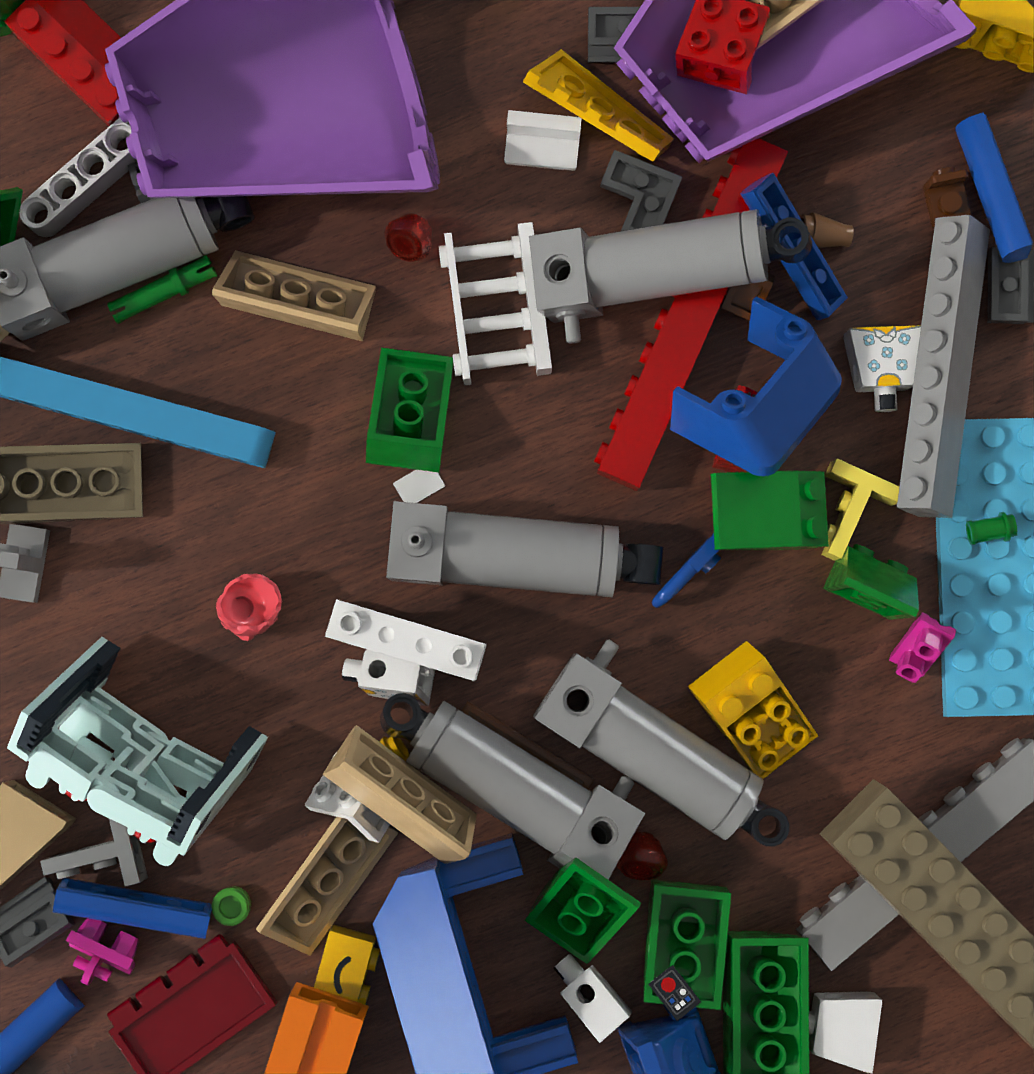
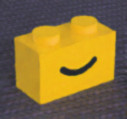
(346, 963)

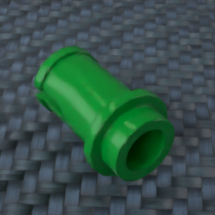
(991, 529)

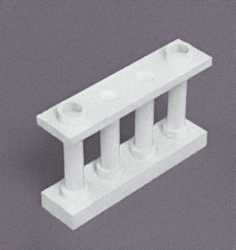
(529, 318)
(406, 640)

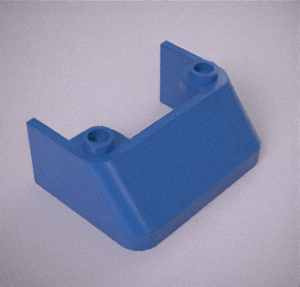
(765, 428)

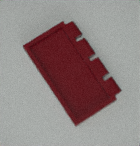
(193, 1014)

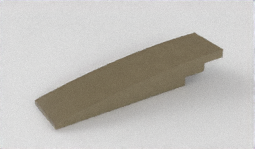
(70, 482)

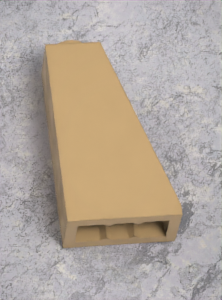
(26, 828)

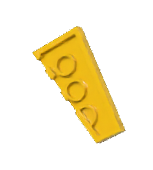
(589, 98)

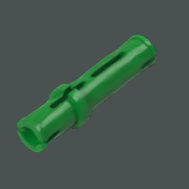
(162, 289)

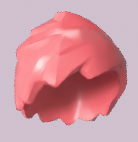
(249, 605)

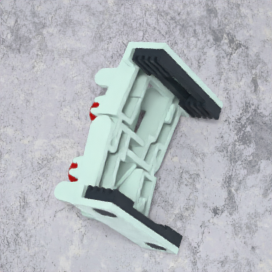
(135, 798)

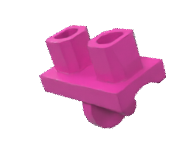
(921, 647)
(87, 941)

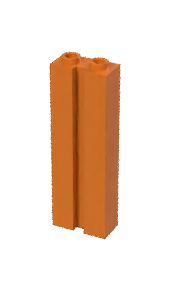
(316, 1033)

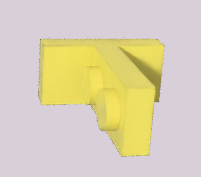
(853, 503)

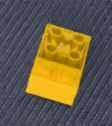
(1002, 30)
(753, 710)

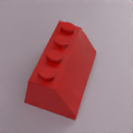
(73, 46)

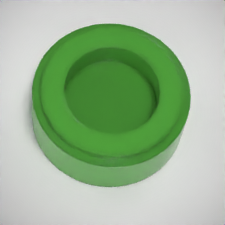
(231, 905)

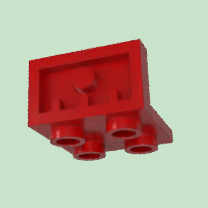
(721, 43)

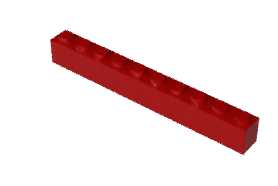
(679, 340)

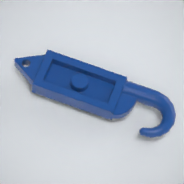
(703, 559)

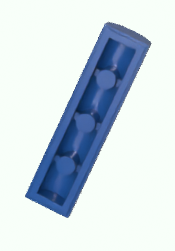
(994, 188)
(812, 275)
(132, 908)
(37, 1025)

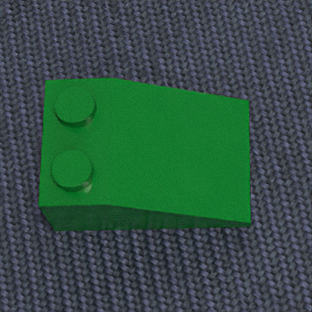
(409, 410)
(769, 511)
(874, 584)
(581, 909)
(690, 932)

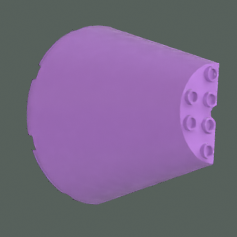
(799, 71)
(273, 100)

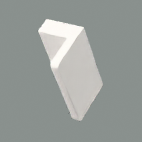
(542, 140)

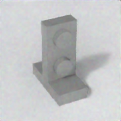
(23, 562)
(102, 855)

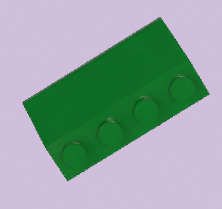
(766, 1003)

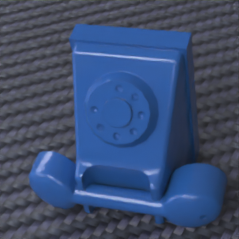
(668, 1045)

